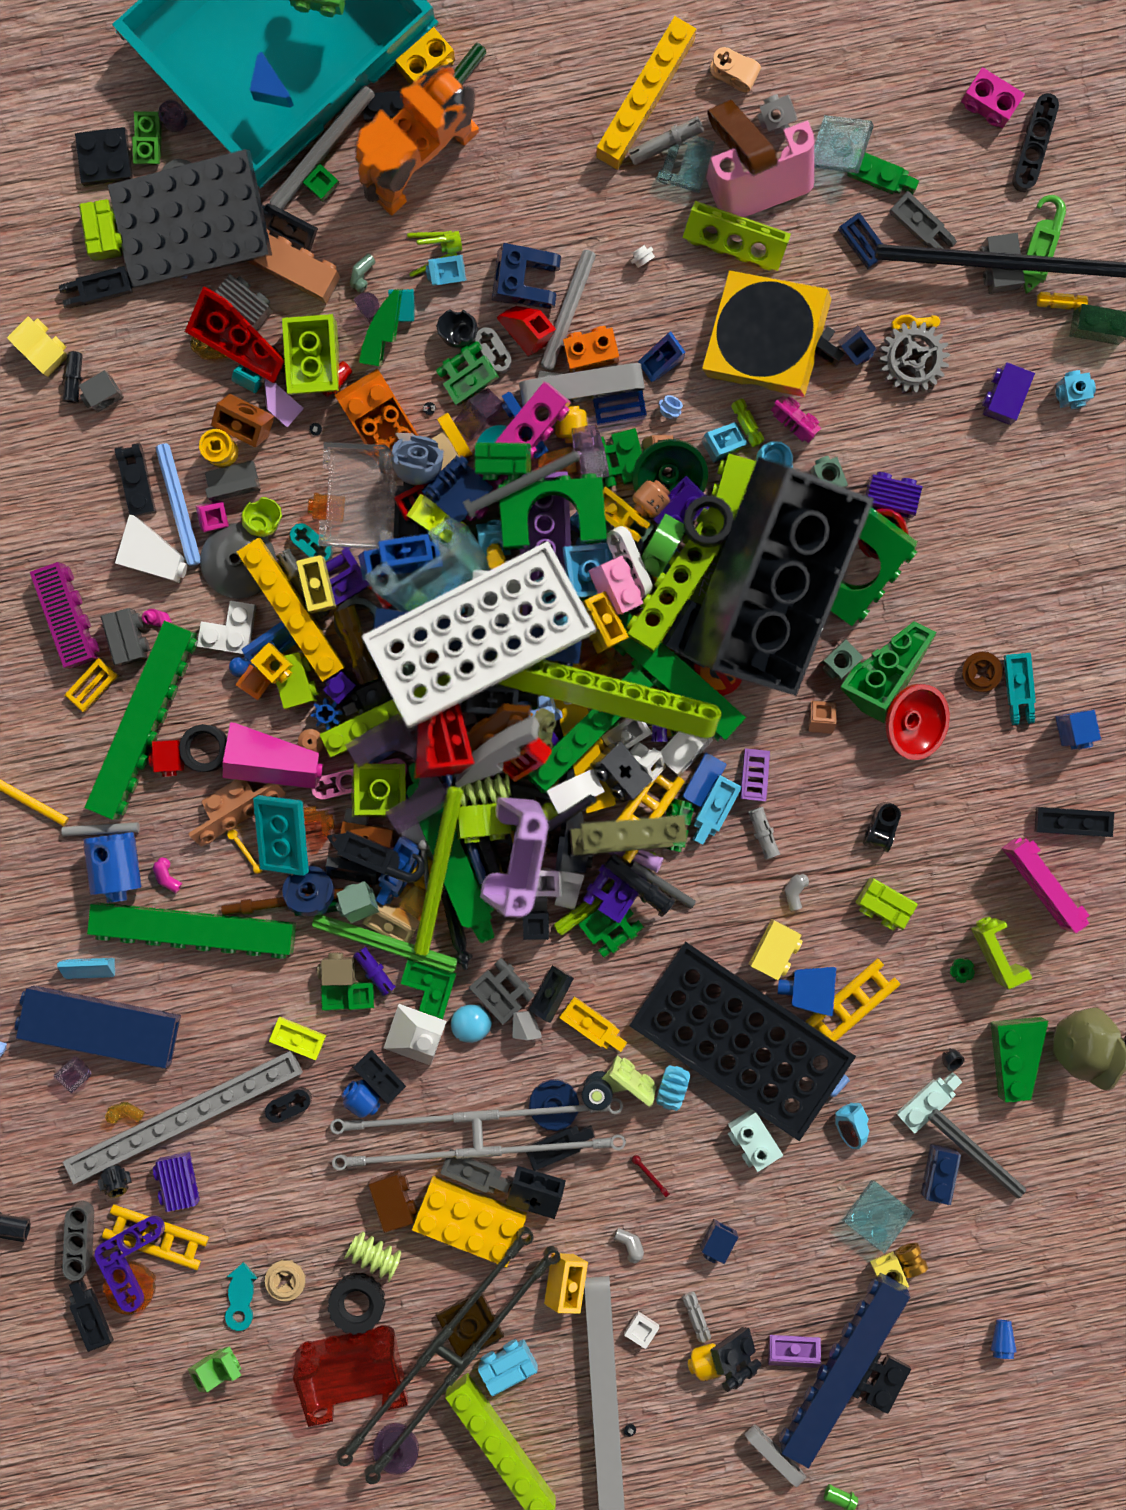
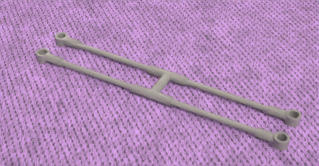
(478, 1150)

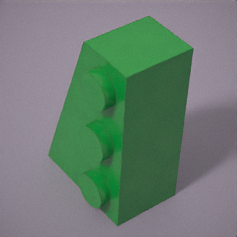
(1017, 1056)

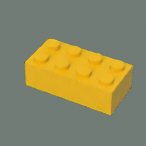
(468, 1220)

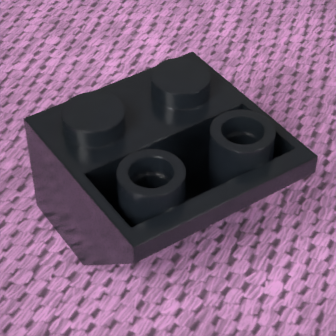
(489, 699)

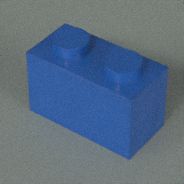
(1078, 729)

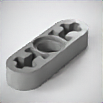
(773, 1454)

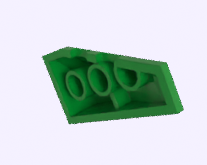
(888, 671)

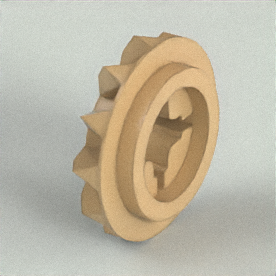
(285, 1292)

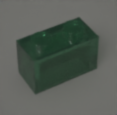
(1099, 324)

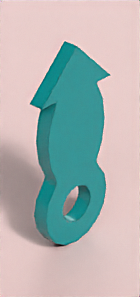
(240, 1296)

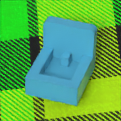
(446, 270)

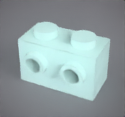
(755, 1140)

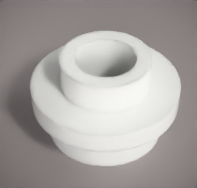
(642, 256)

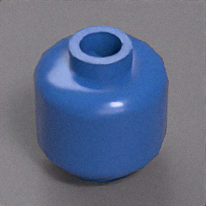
(360, 1099)

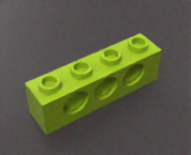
(730, 224)

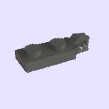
(475, 1174)

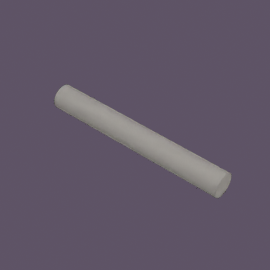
(100, 829)

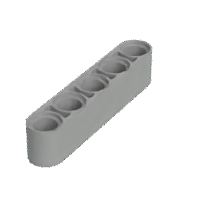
(590, 383)

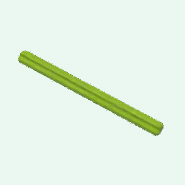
(438, 870)

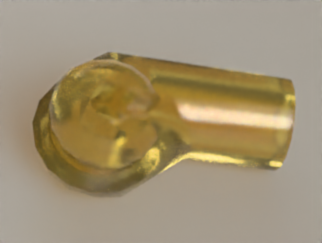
(204, 351)
(123, 1110)

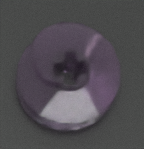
(405, 1456)

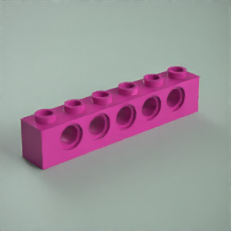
(558, 409)

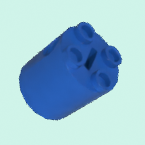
(112, 865)

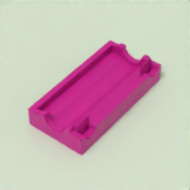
(1045, 885)

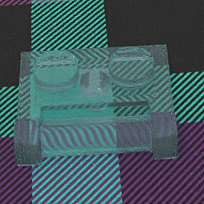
(693, 165)

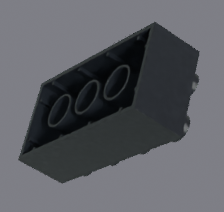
(777, 576)

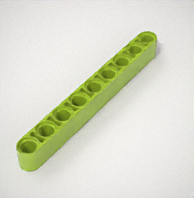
(617, 697)

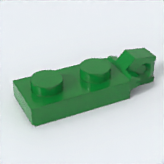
(884, 175)

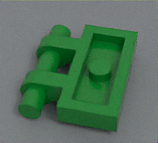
(472, 378)
(627, 451)
(598, 926)

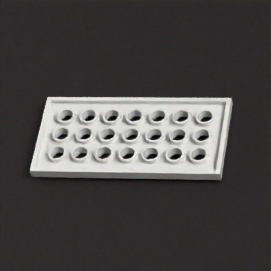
(484, 673)

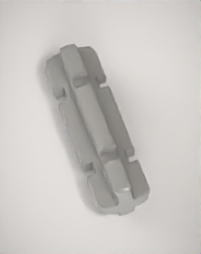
(696, 1317)

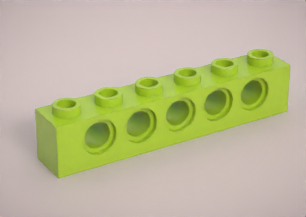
(649, 636)

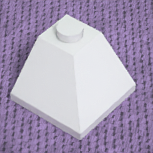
(414, 1034)

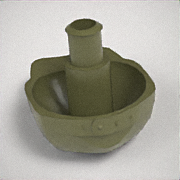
(1091, 1047)

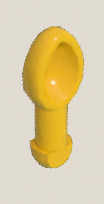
(907, 319)

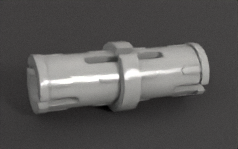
(764, 832)

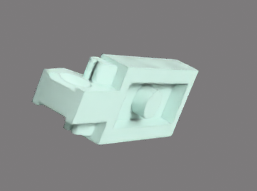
(932, 1096)

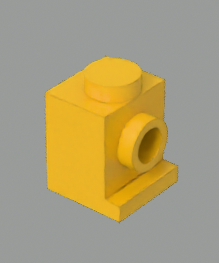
(264, 660)

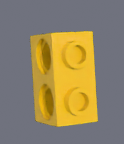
(420, 55)

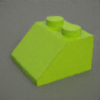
(377, 789)

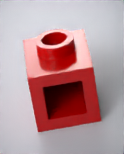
(166, 758)

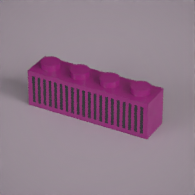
(64, 615)

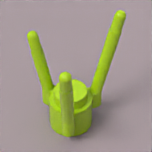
(449, 242)

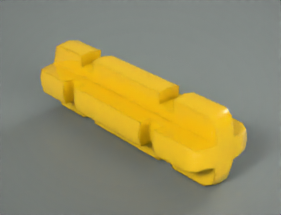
(1060, 300)

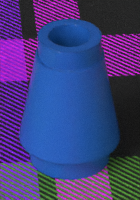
(1003, 1340)

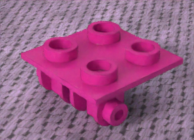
(790, 407)

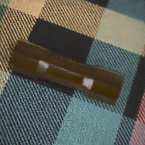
(350, 627)

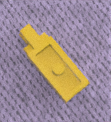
(592, 1025)

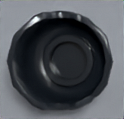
(457, 328)

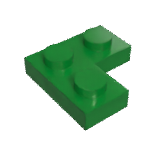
(434, 982)

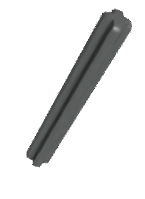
(977, 1153)

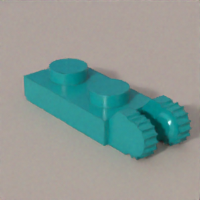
(1020, 686)

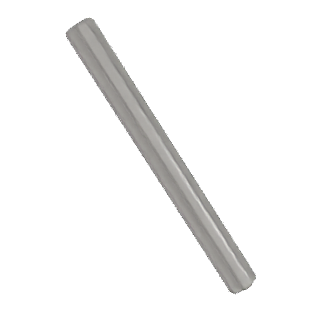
(322, 147)

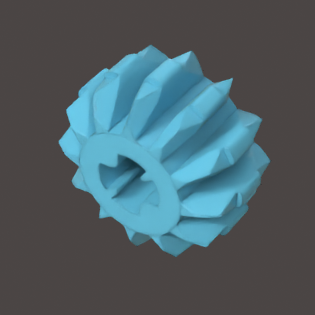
(673, 1088)

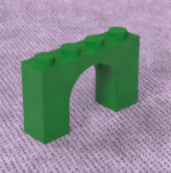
(583, 493)
(893, 549)

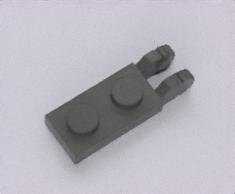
(921, 222)

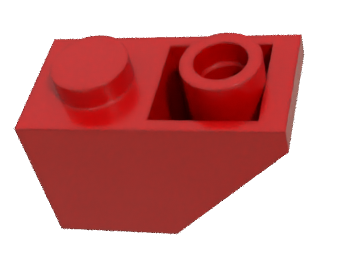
(527, 327)

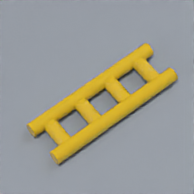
(658, 807)
(867, 1003)
(170, 1232)

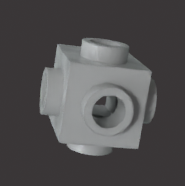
(787, 111)

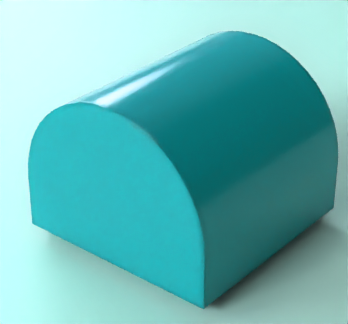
(247, 379)

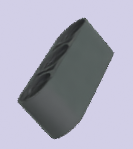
(73, 1251)

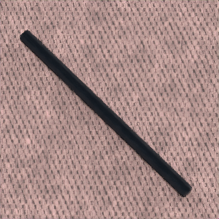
(1000, 260)

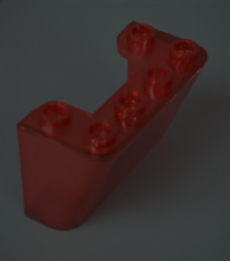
(347, 1370)

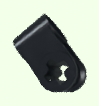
(882, 828)

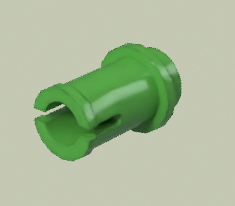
(840, 1498)

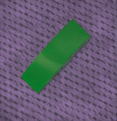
(382, 329)

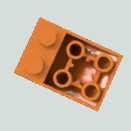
(374, 410)

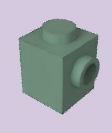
(357, 902)

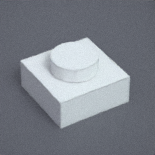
(641, 1330)

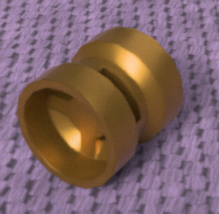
(911, 1260)

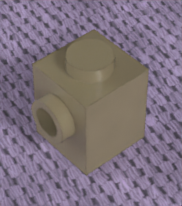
(336, 969)

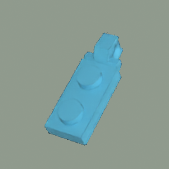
(715, 808)

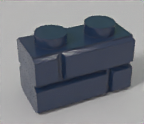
(940, 1174)

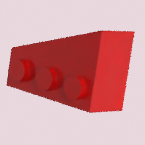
(443, 745)

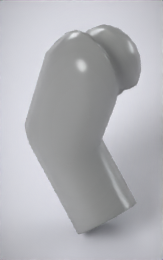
(793, 890)
(632, 1243)

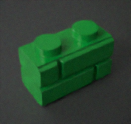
(502, 459)

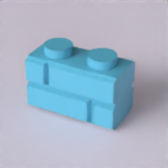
(507, 1366)

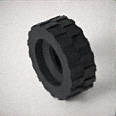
(349, 1322)

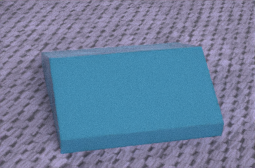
(580, 560)

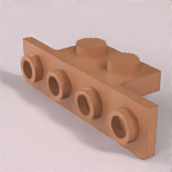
(229, 808)

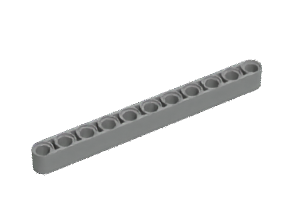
(604, 1393)

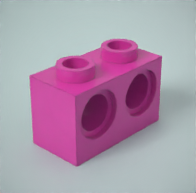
(996, 92)

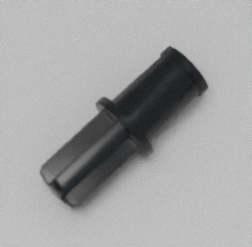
(72, 377)

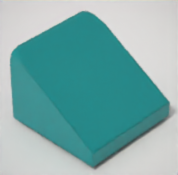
(407, 308)

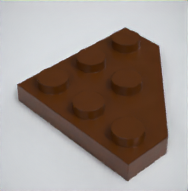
(489, 727)

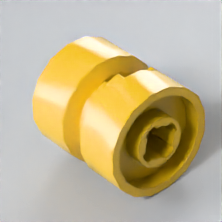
(218, 448)

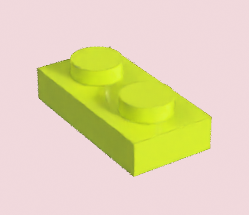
(297, 1038)

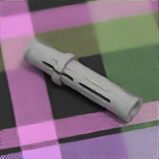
(675, 136)

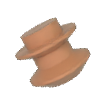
(311, 740)

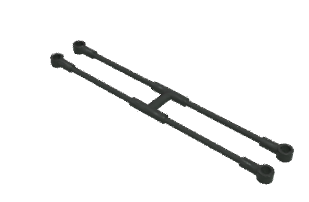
(459, 1363)

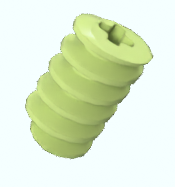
(486, 789)
(373, 1255)

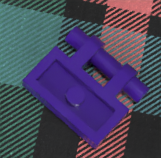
(616, 901)

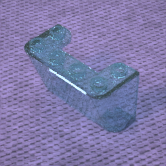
(437, 577)

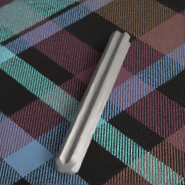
(568, 309)

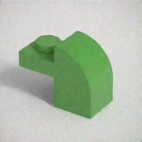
(662, 545)
(215, 1369)

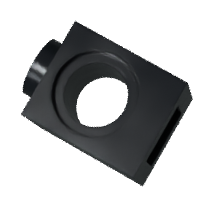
(536, 926)

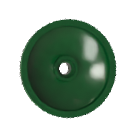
(673, 453)

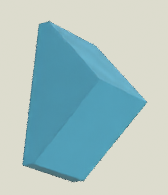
(723, 441)

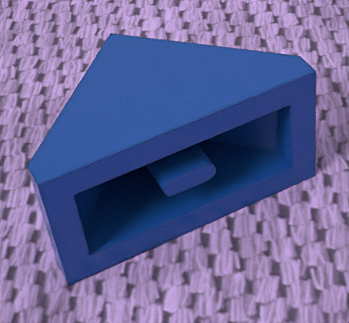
(267, 86)
(662, 357)
(405, 551)

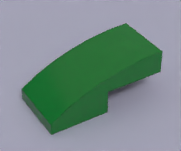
(350, 997)

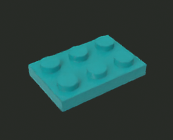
(281, 835)

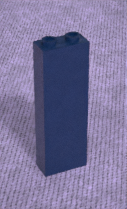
(97, 1026)

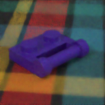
(348, 582)

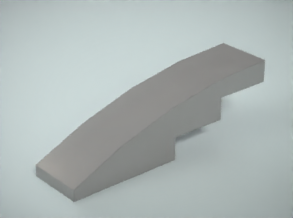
(500, 748)

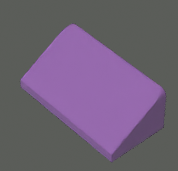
(794, 1351)

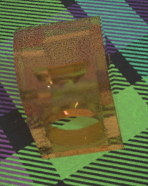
(554, 455)

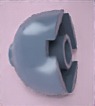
(417, 460)

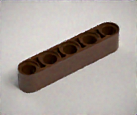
(740, 133)

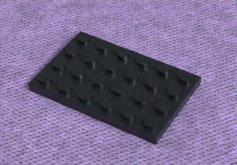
(190, 219)

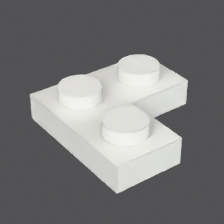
(234, 634)

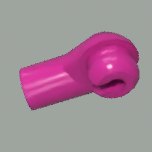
(155, 617)
(162, 875)

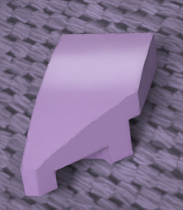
(280, 403)

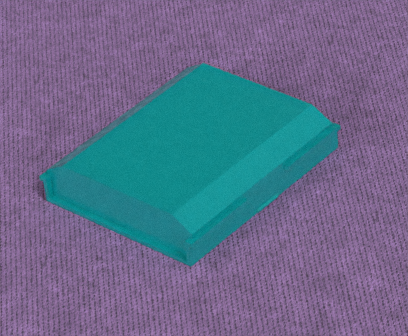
(211, 51)

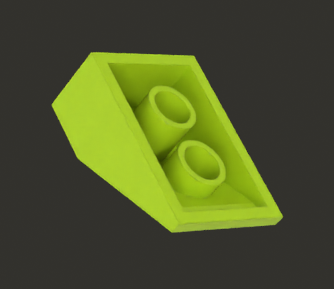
(311, 354)

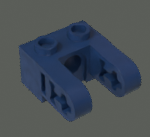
(510, 276)

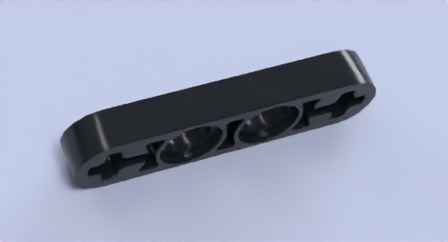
(1039, 144)

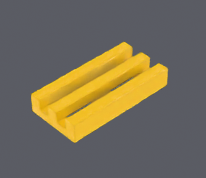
(98, 692)

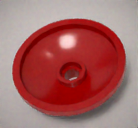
(917, 721)

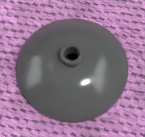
(216, 566)

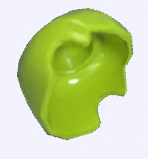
(261, 517)

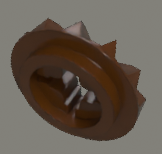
(994, 671)

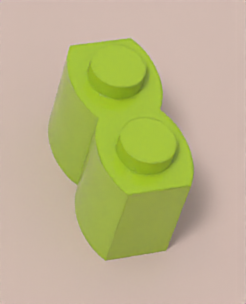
(479, 822)

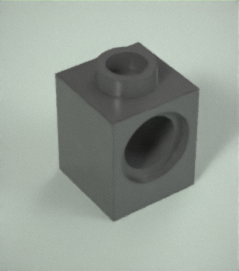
(100, 391)

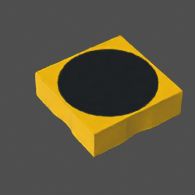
(767, 333)

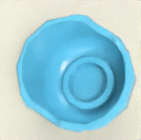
(776, 452)
(471, 1023)

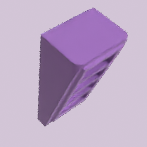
(764, 775)

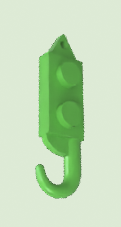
(1044, 239)

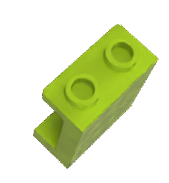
(1004, 974)

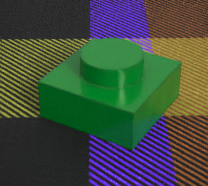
(321, 182)

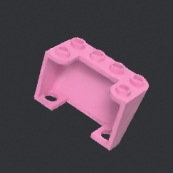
(748, 194)

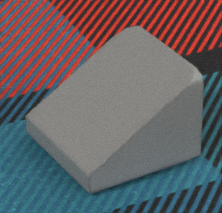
(525, 1026)

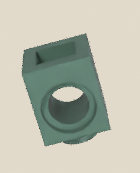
(830, 464)
(851, 655)

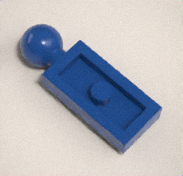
(278, 636)

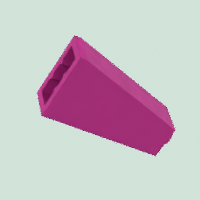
(267, 759)

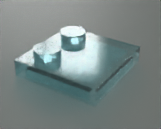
(842, 143)
(878, 1216)

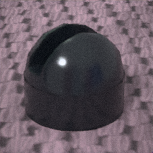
(952, 1059)

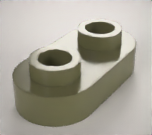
(546, 725)

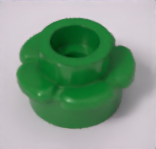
(955, 970)

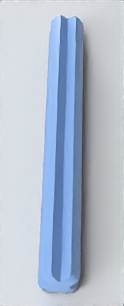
(178, 504)

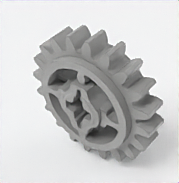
(911, 347)

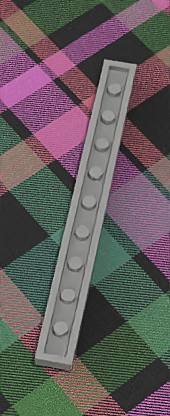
(182, 1116)

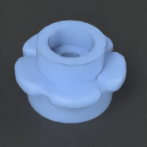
(670, 407)

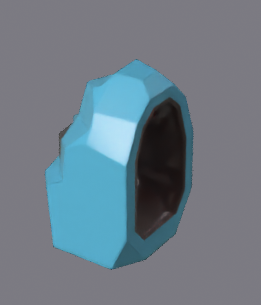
(852, 1125)

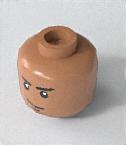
(651, 499)

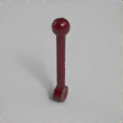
(636, 1160)

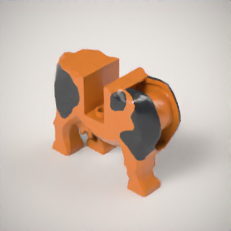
(393, 149)

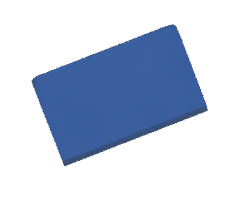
(703, 779)

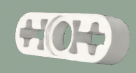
(628, 544)

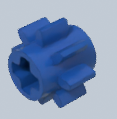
(321, 709)

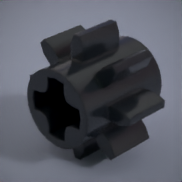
(114, 1181)

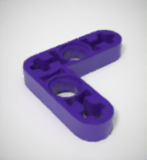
(119, 1261)

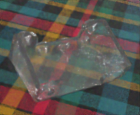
(358, 496)

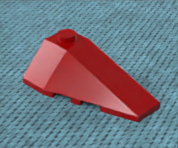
(228, 332)

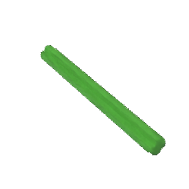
(383, 942)

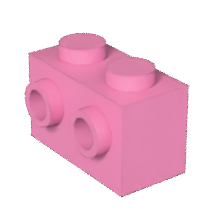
(618, 583)

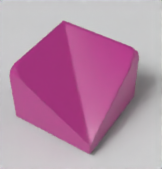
(212, 516)

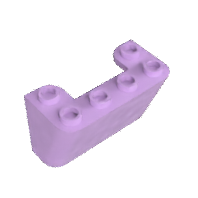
(515, 892)

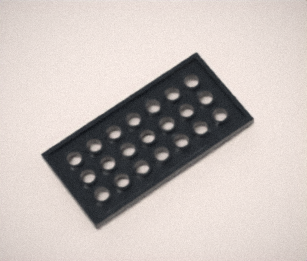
(774, 1015)

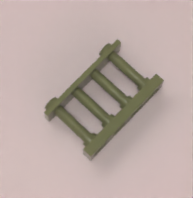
(627, 835)

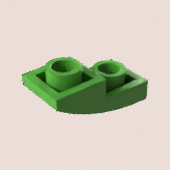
(147, 138)

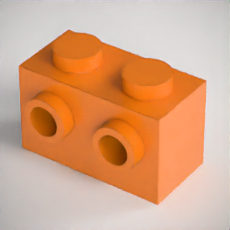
(591, 349)

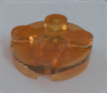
(145, 1279)

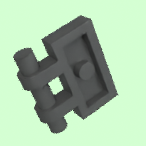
(495, 995)

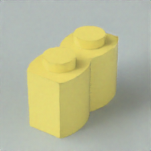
(38, 346)

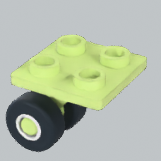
(620, 1077)

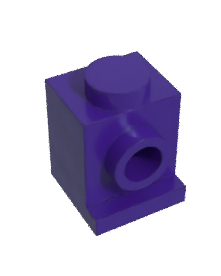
(340, 687)

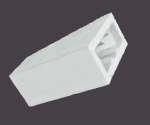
(149, 553)

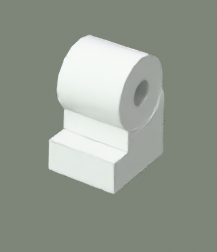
(648, 758)
(570, 888)

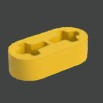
(454, 435)

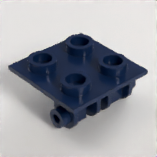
(454, 486)

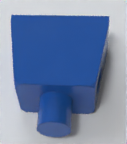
(811, 989)

